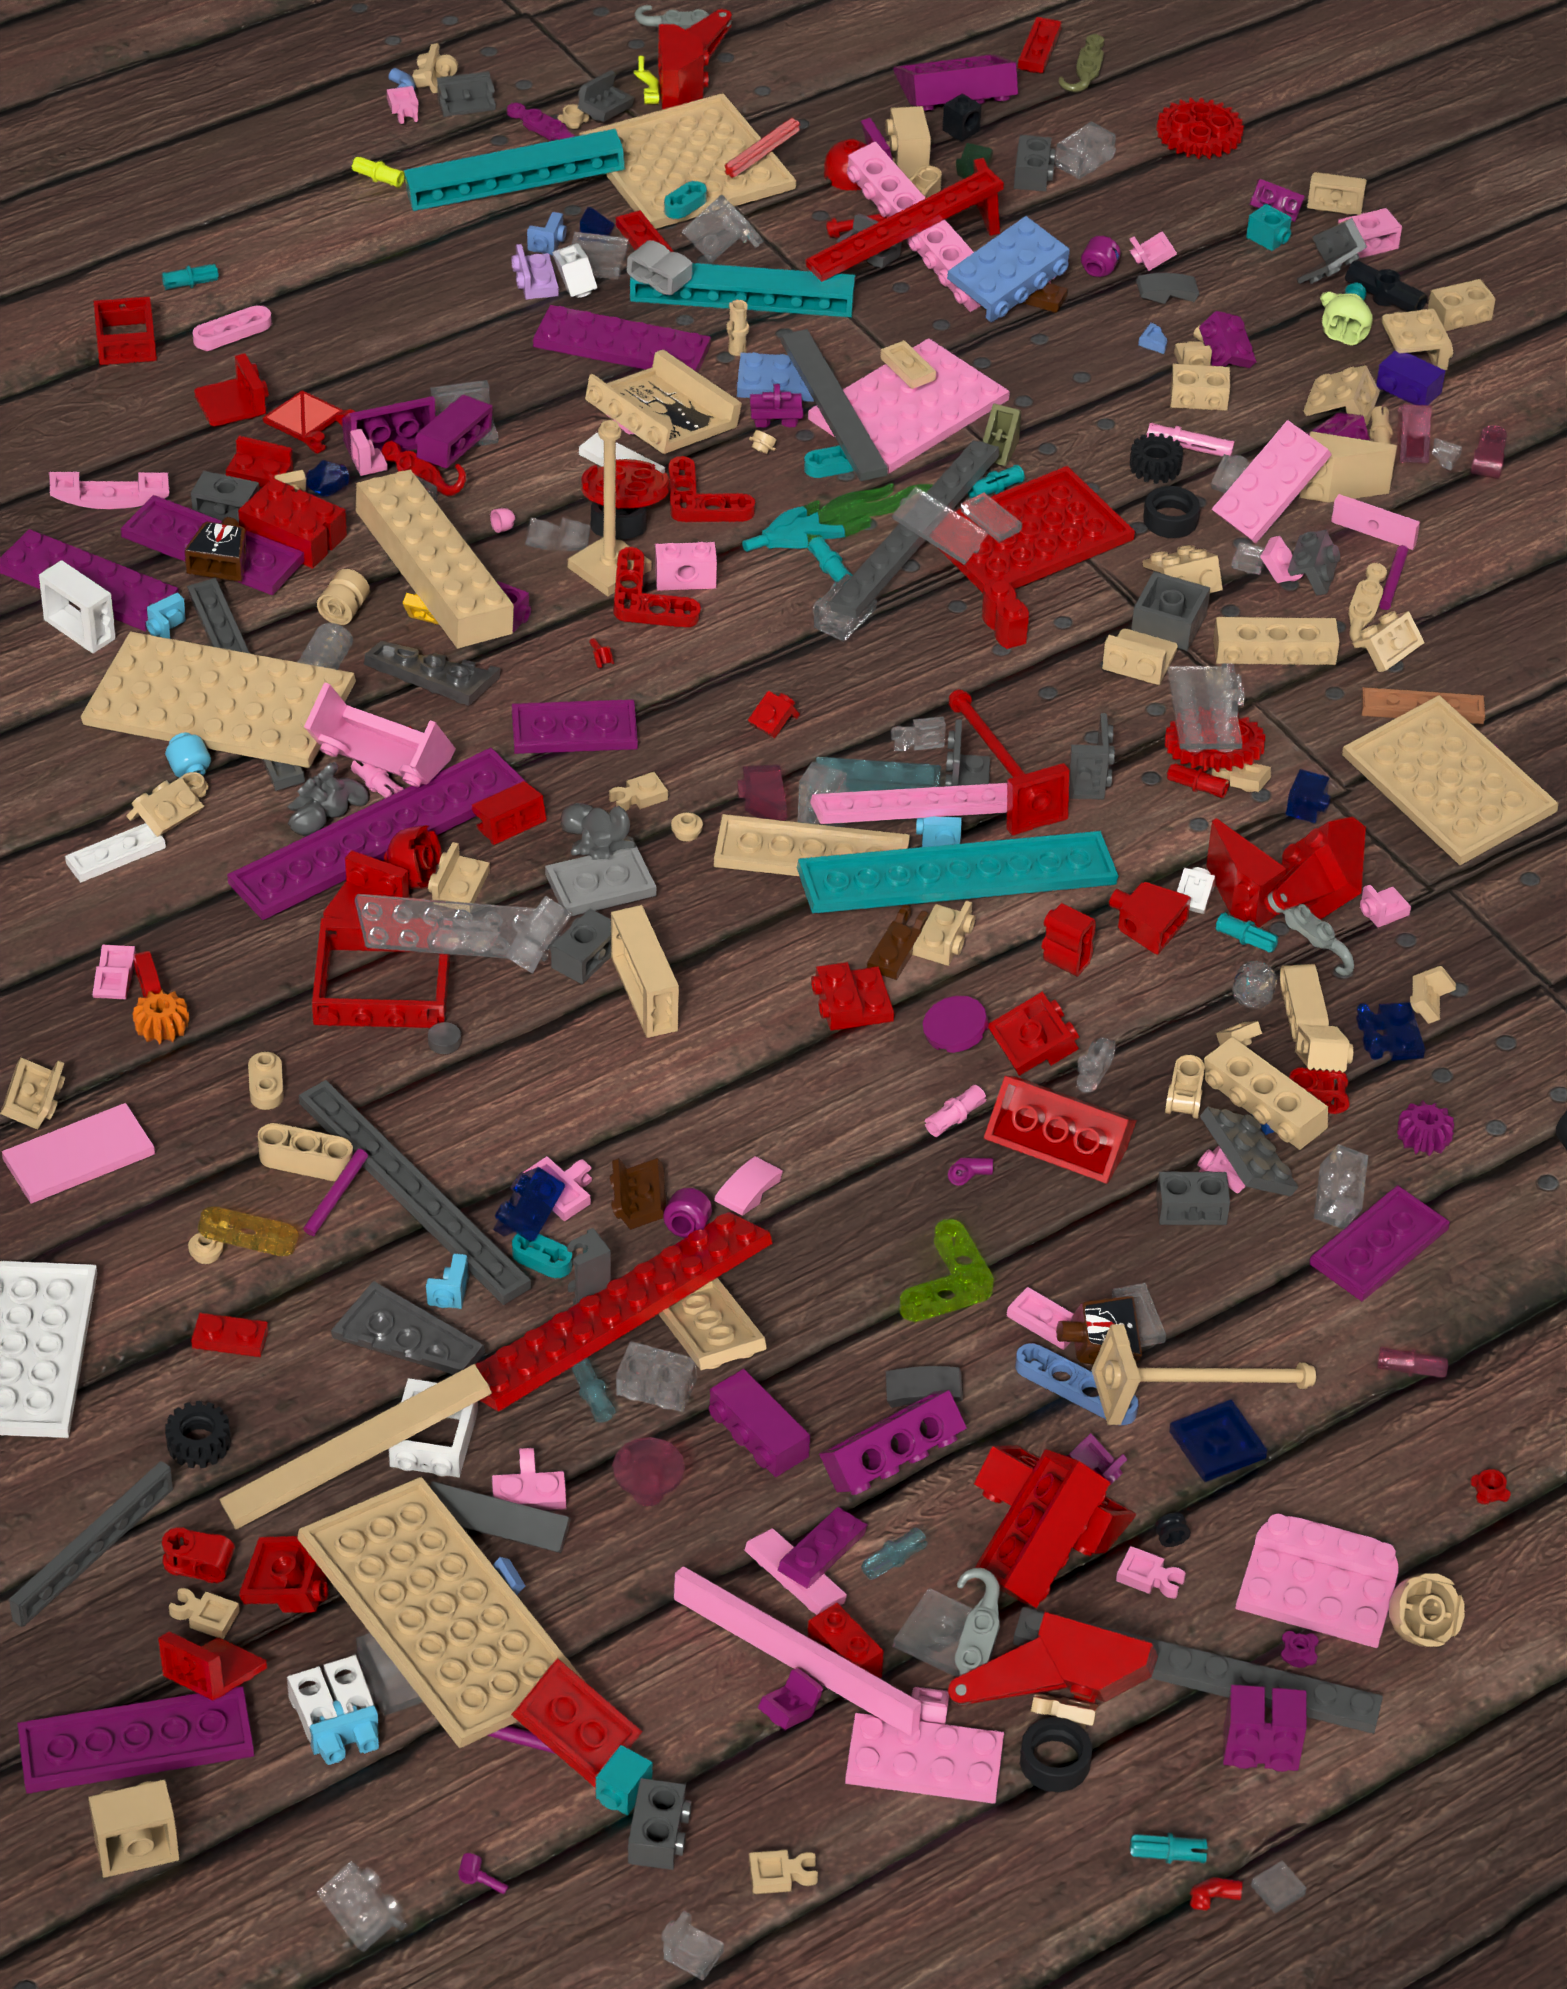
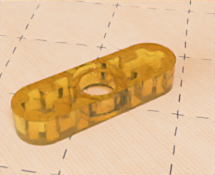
(273, 1229)

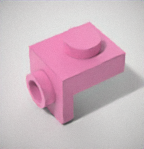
(1153, 251)

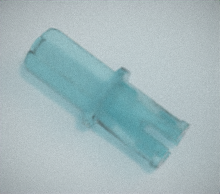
(593, 1391)
(894, 1553)

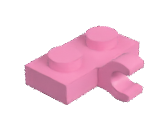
(573, 1197)
(531, 1489)

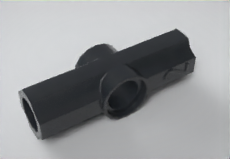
(1386, 287)

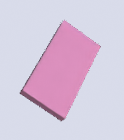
(78, 1153)

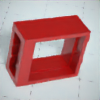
(127, 346)

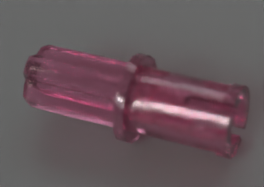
(1411, 1363)

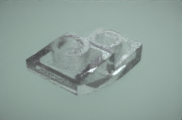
(566, 537)

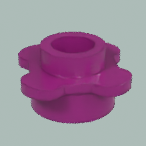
(1299, 1657)

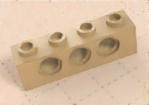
(1276, 640)
(1266, 1093)

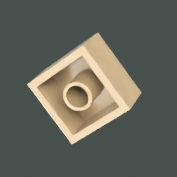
(908, 139)
(134, 1828)

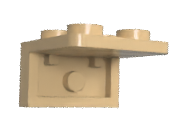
(1419, 332)
(1188, 564)
(1138, 655)

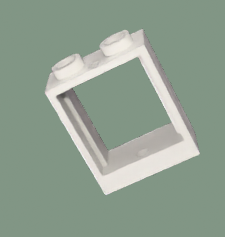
(65, 584)
(438, 1459)

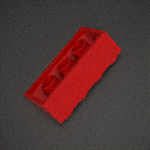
(1059, 1129)
(1008, 1470)
(1043, 1526)

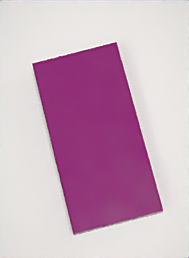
(574, 726)
(1379, 1243)

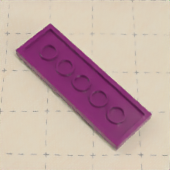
(616, 339)
(171, 527)
(129, 589)
(134, 1740)

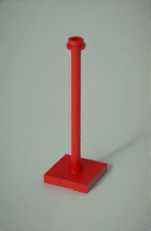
(988, 209)
(1032, 797)

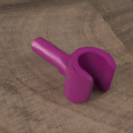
(470, 1873)

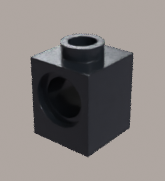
(961, 117)

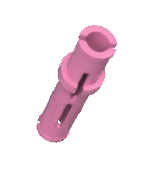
(1194, 441)

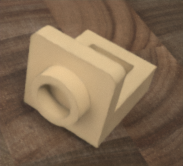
(1427, 991)

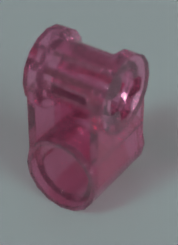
(1490, 452)

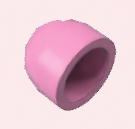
(502, 519)

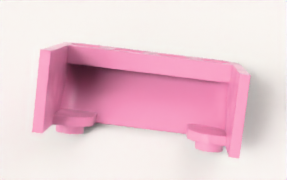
(378, 740)

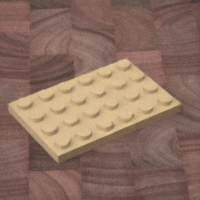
(1450, 779)

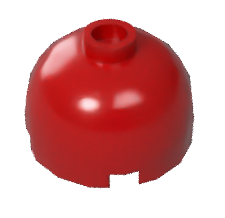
(837, 163)
(417, 852)

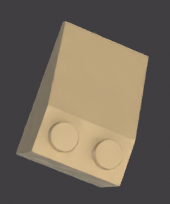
(1353, 470)

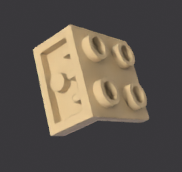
(1336, 193)
(1348, 388)

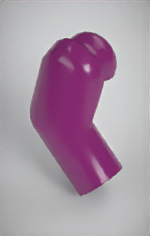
(967, 1168)

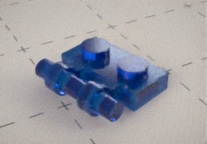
(1399, 1030)

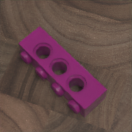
(845, 1458)

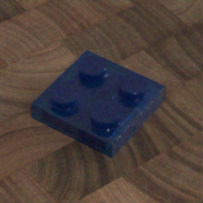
(1218, 1440)

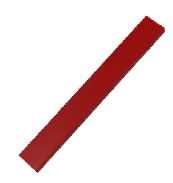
(904, 224)

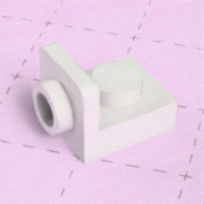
(1197, 884)

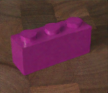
(454, 431)
(759, 1423)

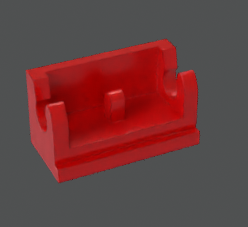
(510, 812)

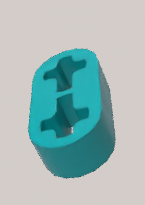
(685, 199)
(826, 462)
(541, 1255)

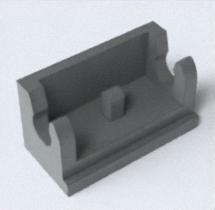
(465, 94)
(591, 1267)

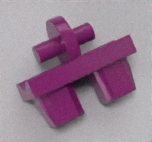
(1277, 197)
(776, 406)

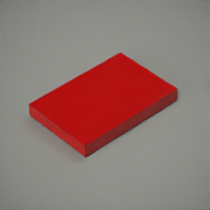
(574, 1721)

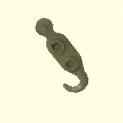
(1088, 64)

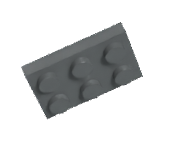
(1249, 1151)

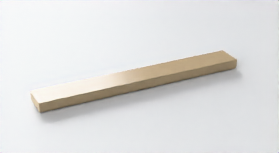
(355, 1446)

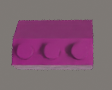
(391, 423)

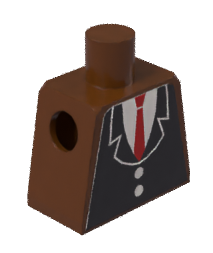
(218, 550)
(1092, 1323)

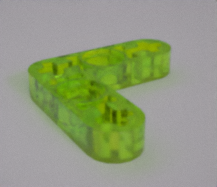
(958, 1282)

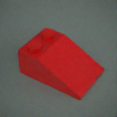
(1242, 873)

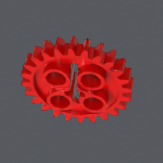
(1200, 128)
(1252, 746)

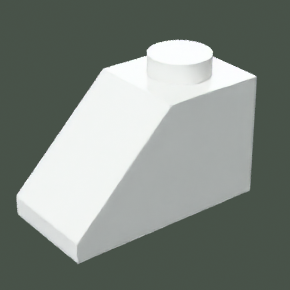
(575, 270)

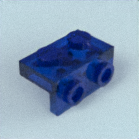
(529, 1205)

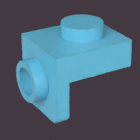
(939, 830)

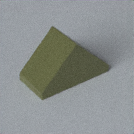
(1003, 431)

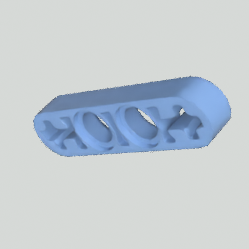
(1070, 1389)

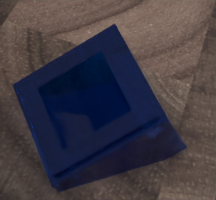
(595, 223)

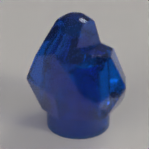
(327, 478)

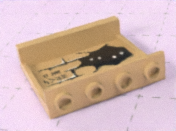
(666, 404)

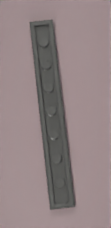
(834, 405)

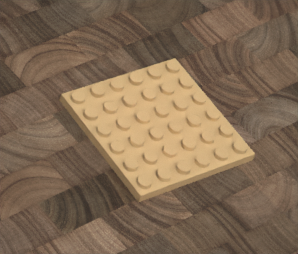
(688, 146)

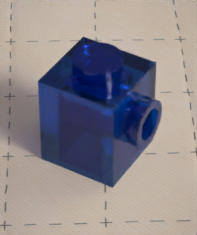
(1308, 796)

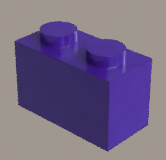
(1410, 378)

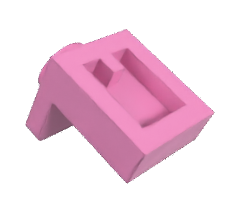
(364, 455)
(1277, 560)
(1383, 906)
(1217, 1162)

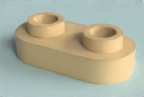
(265, 1080)

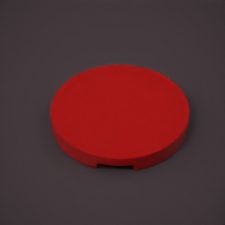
(636, 484)

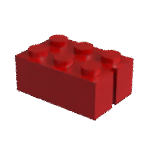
(295, 520)

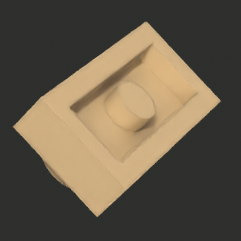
(908, 364)

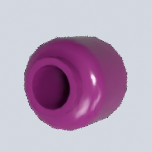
(1100, 256)
(687, 1212)

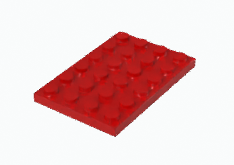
(1060, 528)

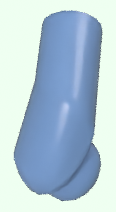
(401, 78)

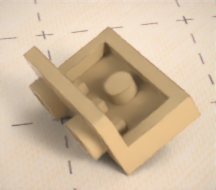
(166, 807)
(32, 1093)

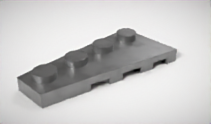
(432, 672)
(403, 1330)

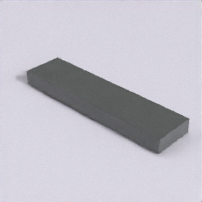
(504, 1518)

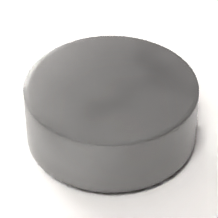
(444, 1038)

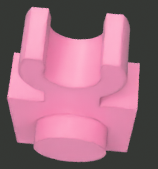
(403, 102)
(1146, 1571)

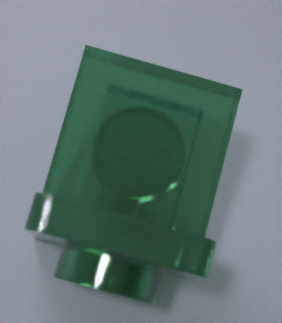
(965, 165)

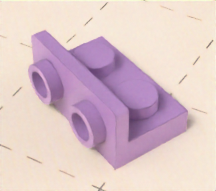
(534, 274)

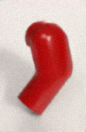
(1214, 1887)

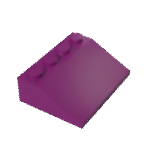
(943, 80)

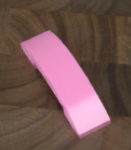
(107, 494)

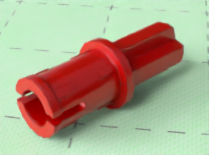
(1198, 780)

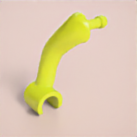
(651, 94)

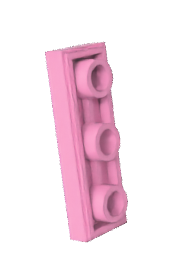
(1375, 521)
(770, 1549)

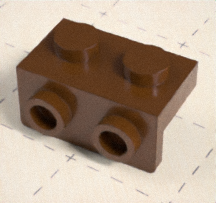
(638, 1192)

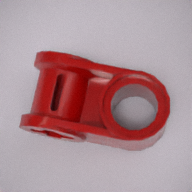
(1321, 1086)
(200, 1557)

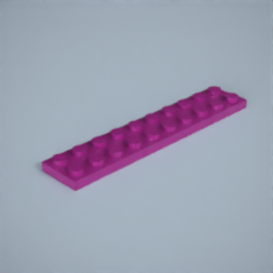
(319, 858)

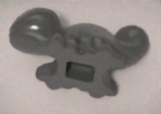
(324, 798)
(600, 830)

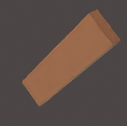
(1394, 703)

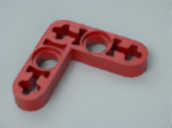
(697, 503)
(641, 602)

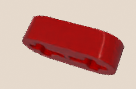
(146, 973)

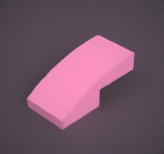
(114, 972)
(747, 1184)

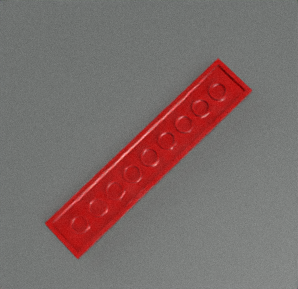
(619, 1308)

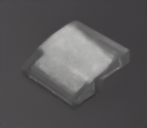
(604, 253)

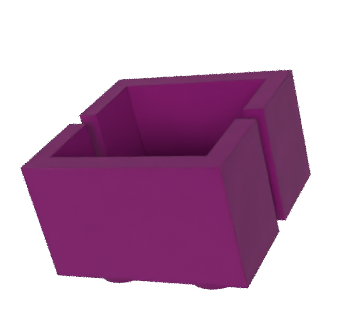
(1254, 1742)

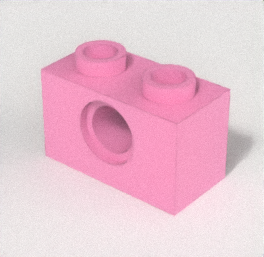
(1378, 230)
(685, 566)

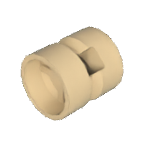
(343, 596)

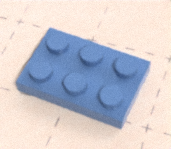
(761, 371)

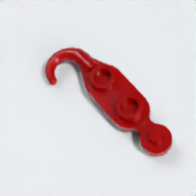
(423, 469)

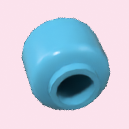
(187, 754)

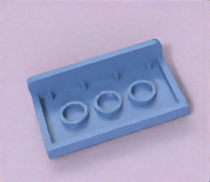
(1010, 267)

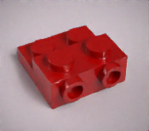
(851, 996)
(1034, 1034)
(284, 1575)

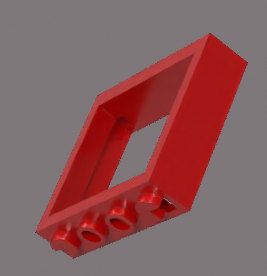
(369, 1011)

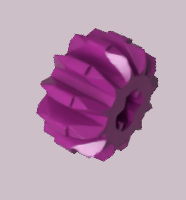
(1425, 1128)

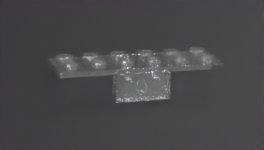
(1206, 706)
(439, 925)

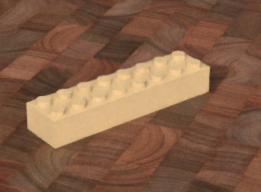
(434, 558)

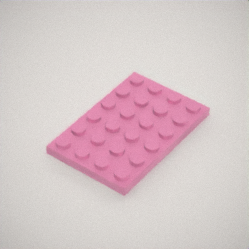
(910, 420)

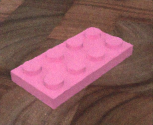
(1271, 481)
(930, 1762)

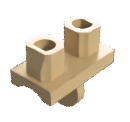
(432, 67)

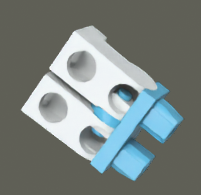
(335, 1709)

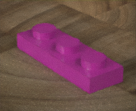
(822, 1547)

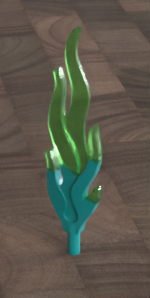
(835, 520)

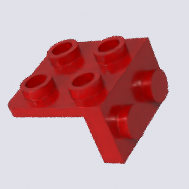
(234, 398)

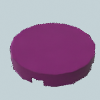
(955, 1023)

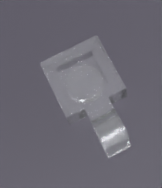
(924, 734)

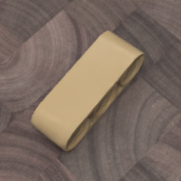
(1302, 996)
(303, 1151)

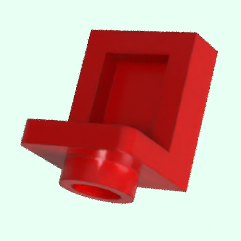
(773, 713)

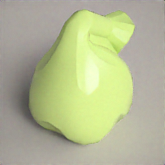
(1346, 317)

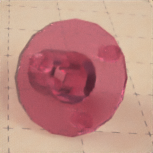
(648, 1469)

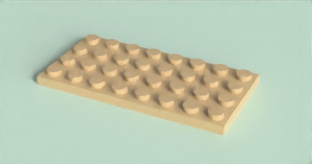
(222, 695)
(435, 1607)

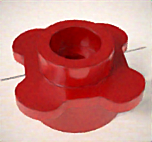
(1490, 1479)

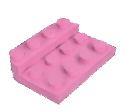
(1320, 1579)

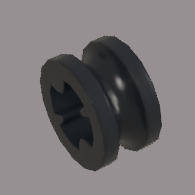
(1172, 1529)

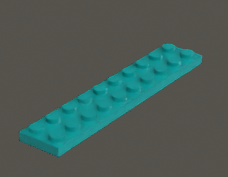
(956, 871)

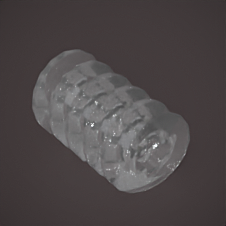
(327, 646)

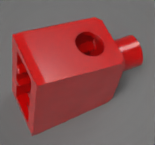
(1151, 914)

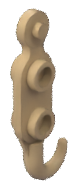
(1366, 600)

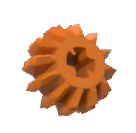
(161, 1016)

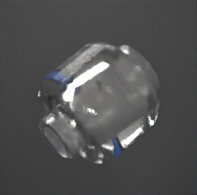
(1256, 982)

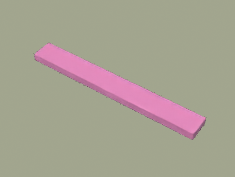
(910, 803)
(797, 1651)

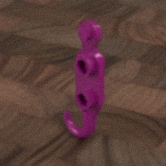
(539, 122)

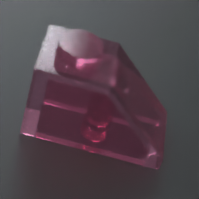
(1414, 433)
(763, 792)

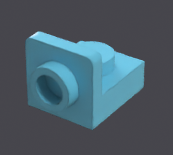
(165, 615)
(451, 1289)

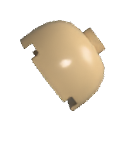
(1426, 1610)

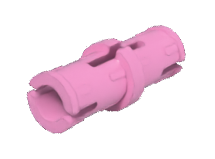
(376, 779)
(955, 1110)

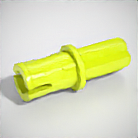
(378, 171)

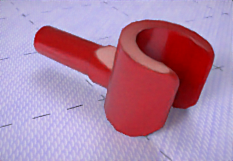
(601, 654)

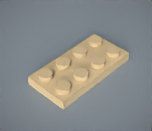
(713, 1327)

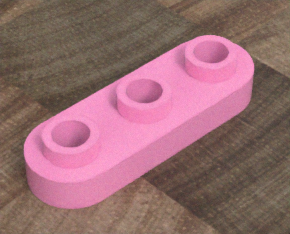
(232, 327)

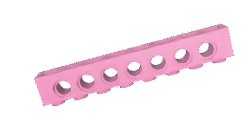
(894, 192)

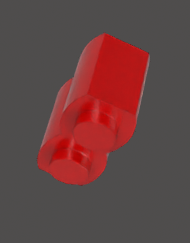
(1005, 614)
(1068, 939)

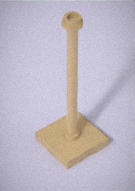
(599, 560)
(1119, 1377)

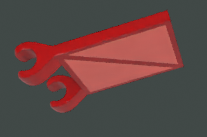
(304, 418)

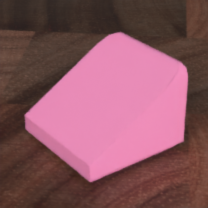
(933, 1704)

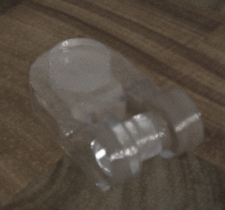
(1095, 1064)

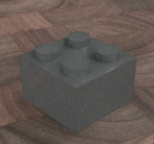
(1171, 609)

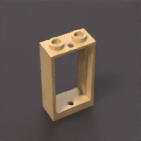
(644, 971)

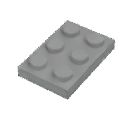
(600, 882)

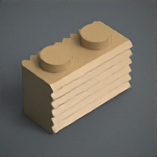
(1323, 1047)

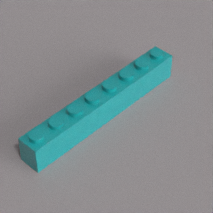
(514, 169)
(760, 288)

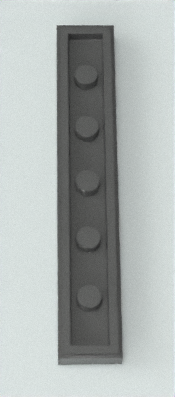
(91, 1544)

